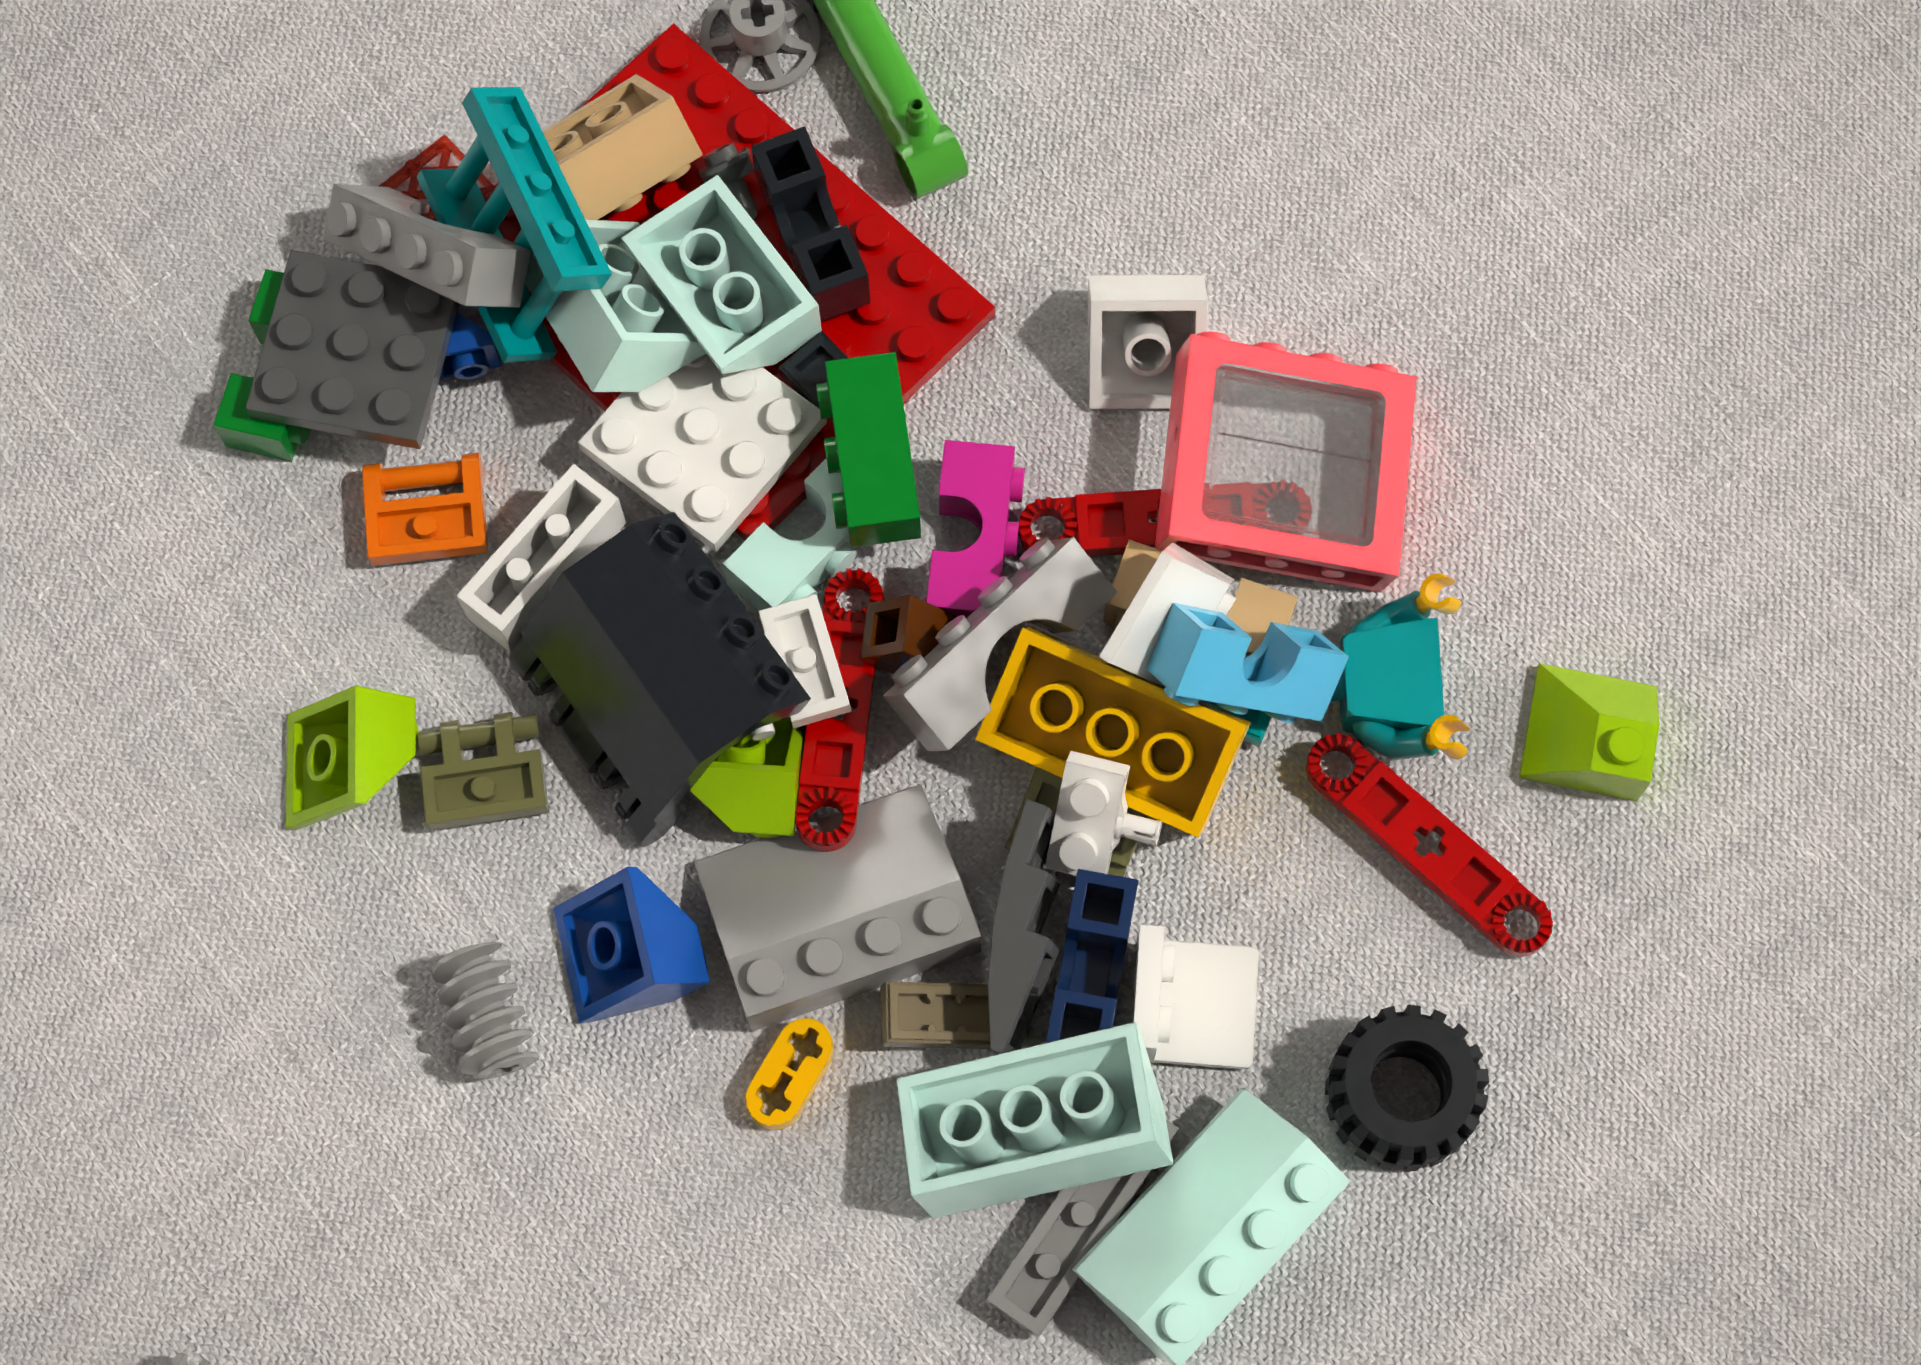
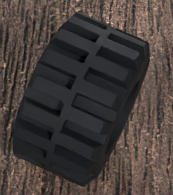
(1433, 1045)

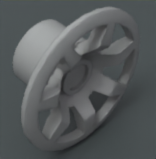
(760, 31)

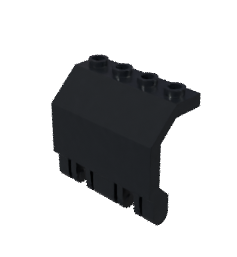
(652, 668)

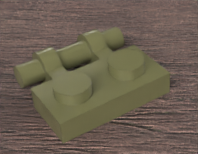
(485, 787)

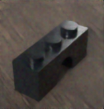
(807, 223)

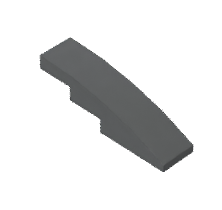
(1019, 954)

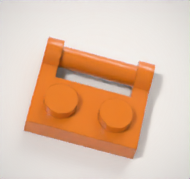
(425, 525)

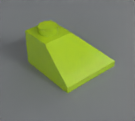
(1591, 733)
(345, 751)
(757, 783)

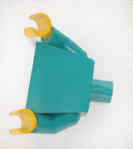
(1394, 678)

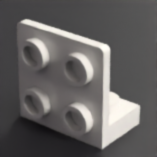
(1195, 1000)

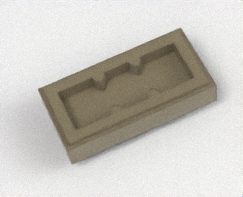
(935, 1015)

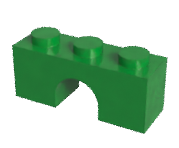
(232, 420)

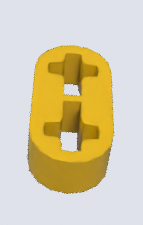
(777, 1066)

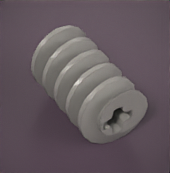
(480, 1012)

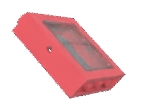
(1287, 462)

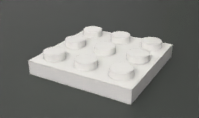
(704, 443)

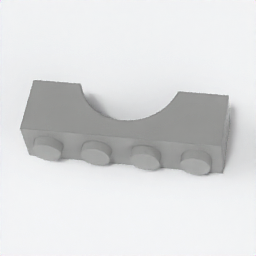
(444, 258)
(946, 689)

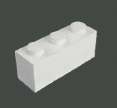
(553, 537)

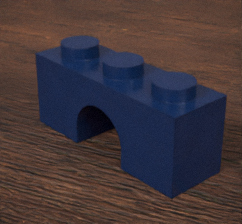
(1092, 955)

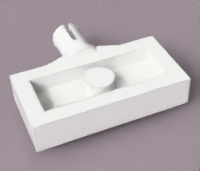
(1094, 816)

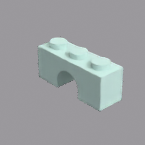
(781, 570)

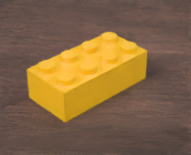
(1072, 700)

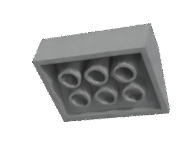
(839, 922)

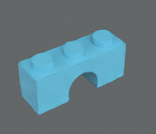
(1204, 660)

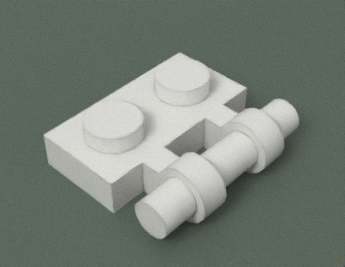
(804, 644)

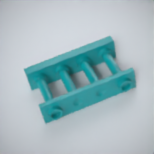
(542, 203)

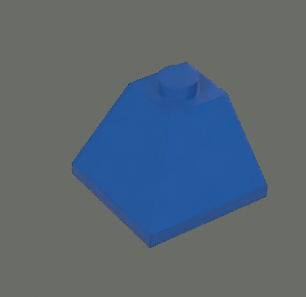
(628, 947)

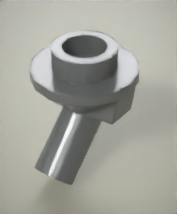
(731, 167)

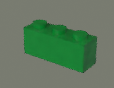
(870, 450)

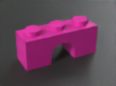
(976, 485)

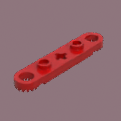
(1098, 520)
(835, 747)
(1461, 876)

